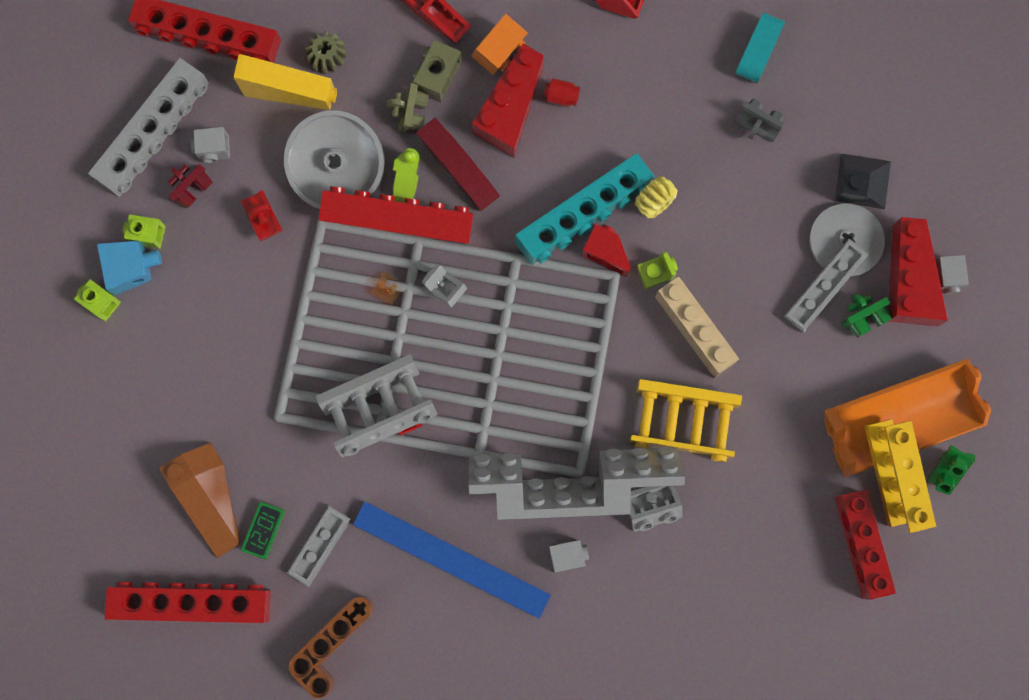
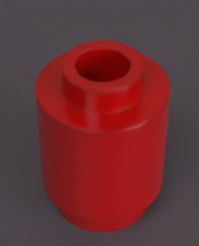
(561, 92)

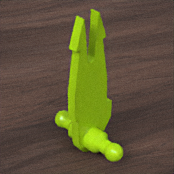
(406, 175)

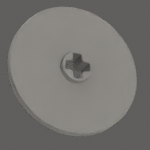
(844, 221)

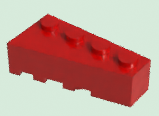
(507, 107)
(914, 276)

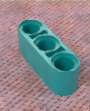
(760, 47)

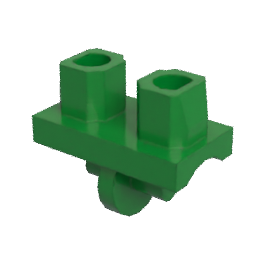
(877, 311)
(950, 469)

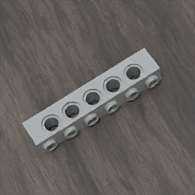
(149, 114)

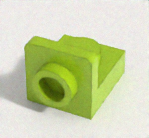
(657, 270)

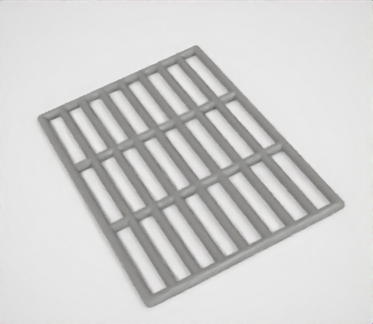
(496, 354)

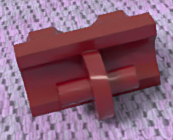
(181, 193)

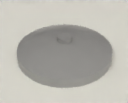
(333, 151)

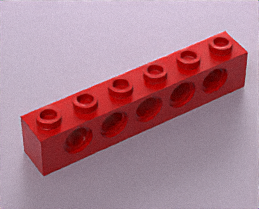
(146, 12)
(120, 605)

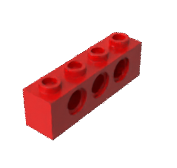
(865, 545)

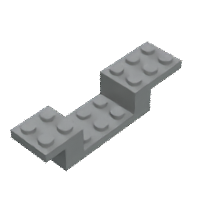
(574, 496)

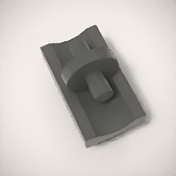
(760, 122)

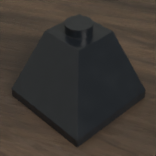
(862, 181)

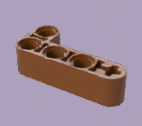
(334, 641)

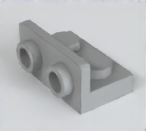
(654, 506)

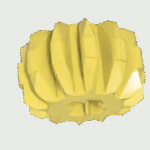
(656, 197)

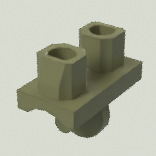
(411, 99)

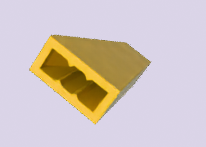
(283, 84)

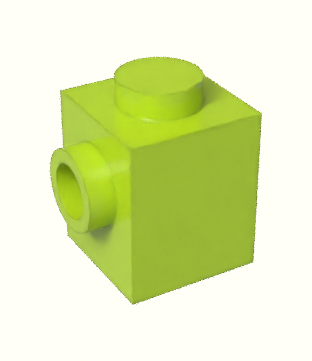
(144, 230)
(97, 300)

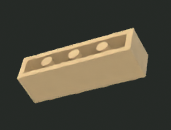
(696, 327)

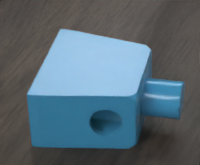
(126, 265)

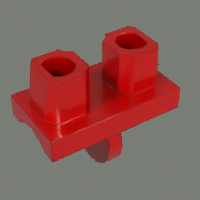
(261, 216)

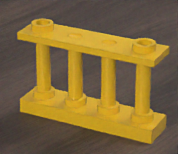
(675, 395)
(900, 475)

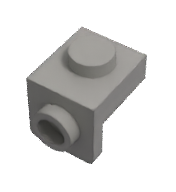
(443, 285)

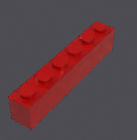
(396, 216)

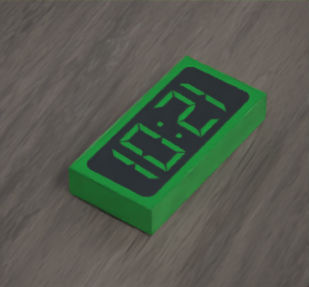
(263, 530)

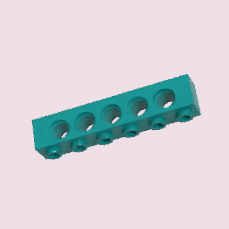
(631, 170)

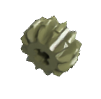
(325, 44)

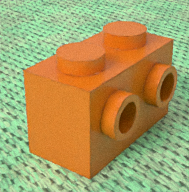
(499, 44)

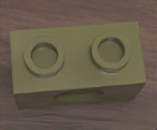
(442, 57)

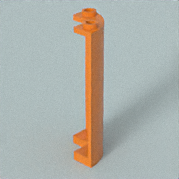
(937, 403)

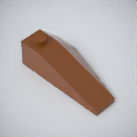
(203, 491)

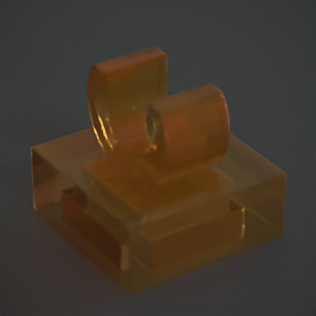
(385, 293)

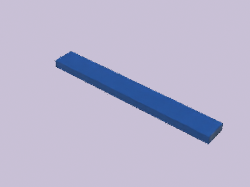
(452, 560)

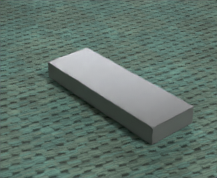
(319, 546)

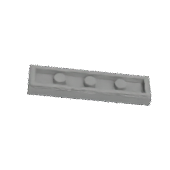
(825, 285)

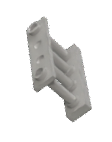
(367, 385)

